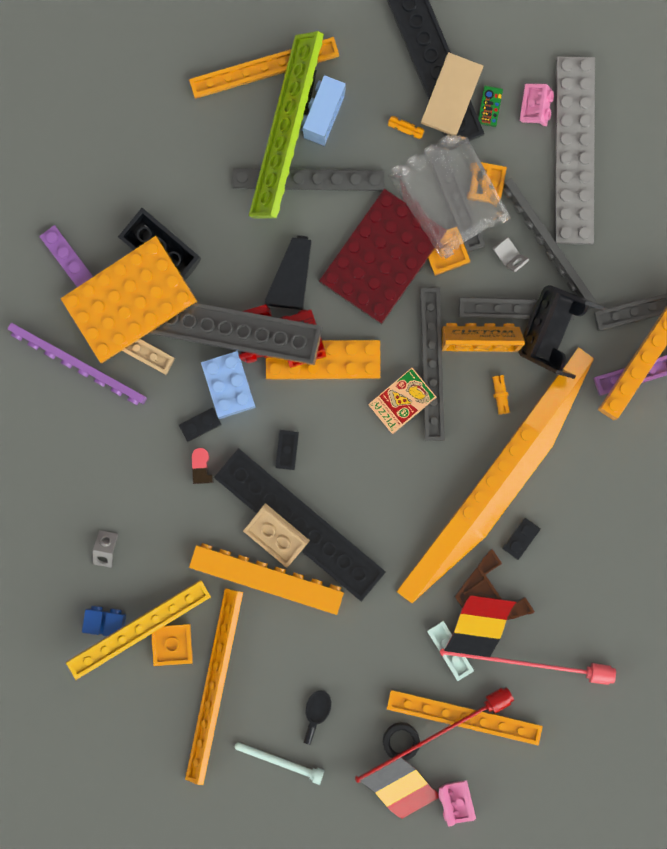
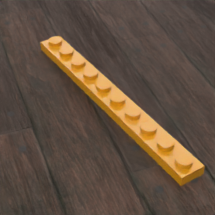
(214, 686)

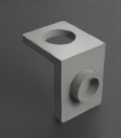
(509, 255)
(104, 547)

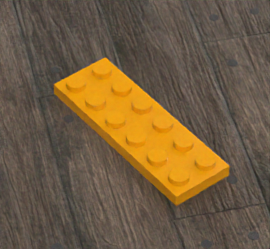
(344, 361)

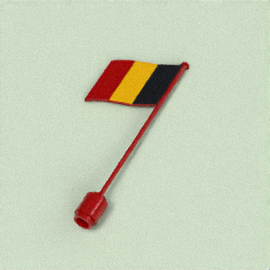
(401, 784)

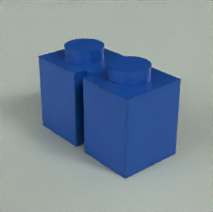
(102, 622)

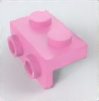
(456, 802)

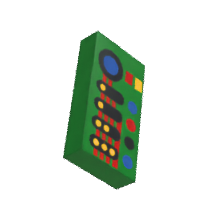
(490, 106)

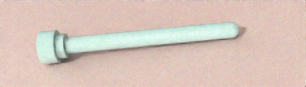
(315, 774)

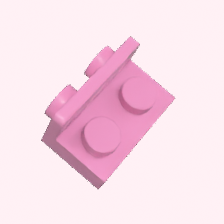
(536, 104)

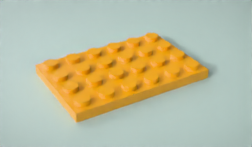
(128, 299)

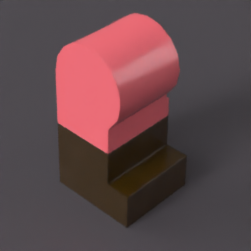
(200, 468)

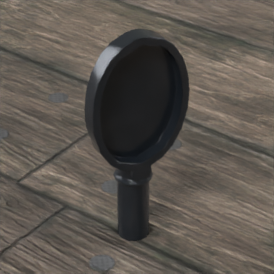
(317, 710)

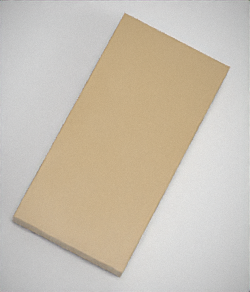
(452, 94)

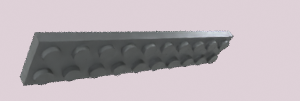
(244, 332)

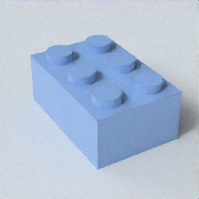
(323, 110)
(228, 385)

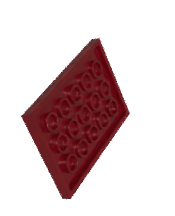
(379, 258)

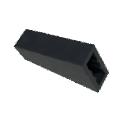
(291, 278)

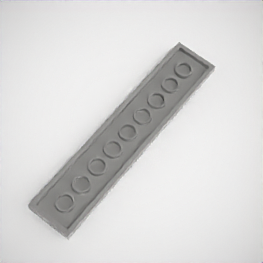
(575, 150)

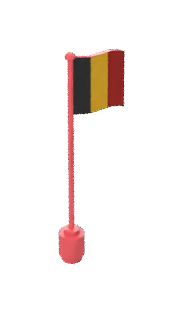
(481, 629)

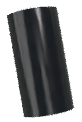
(145, 227)

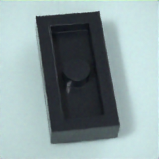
(200, 424)
(287, 450)
(521, 538)

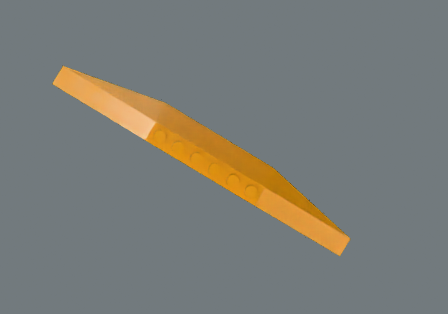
(501, 480)

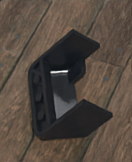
(549, 325)

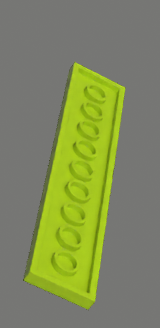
(286, 125)

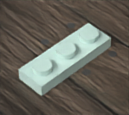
(458, 665)

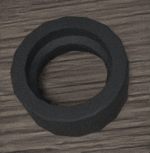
(397, 727)

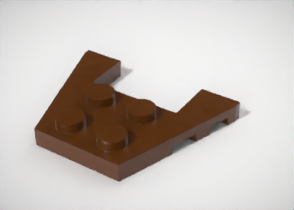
(480, 586)

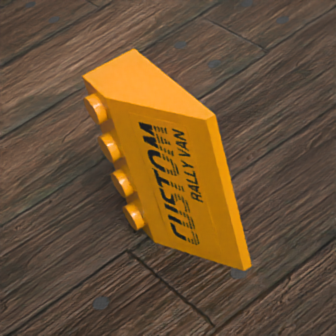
(481, 338)

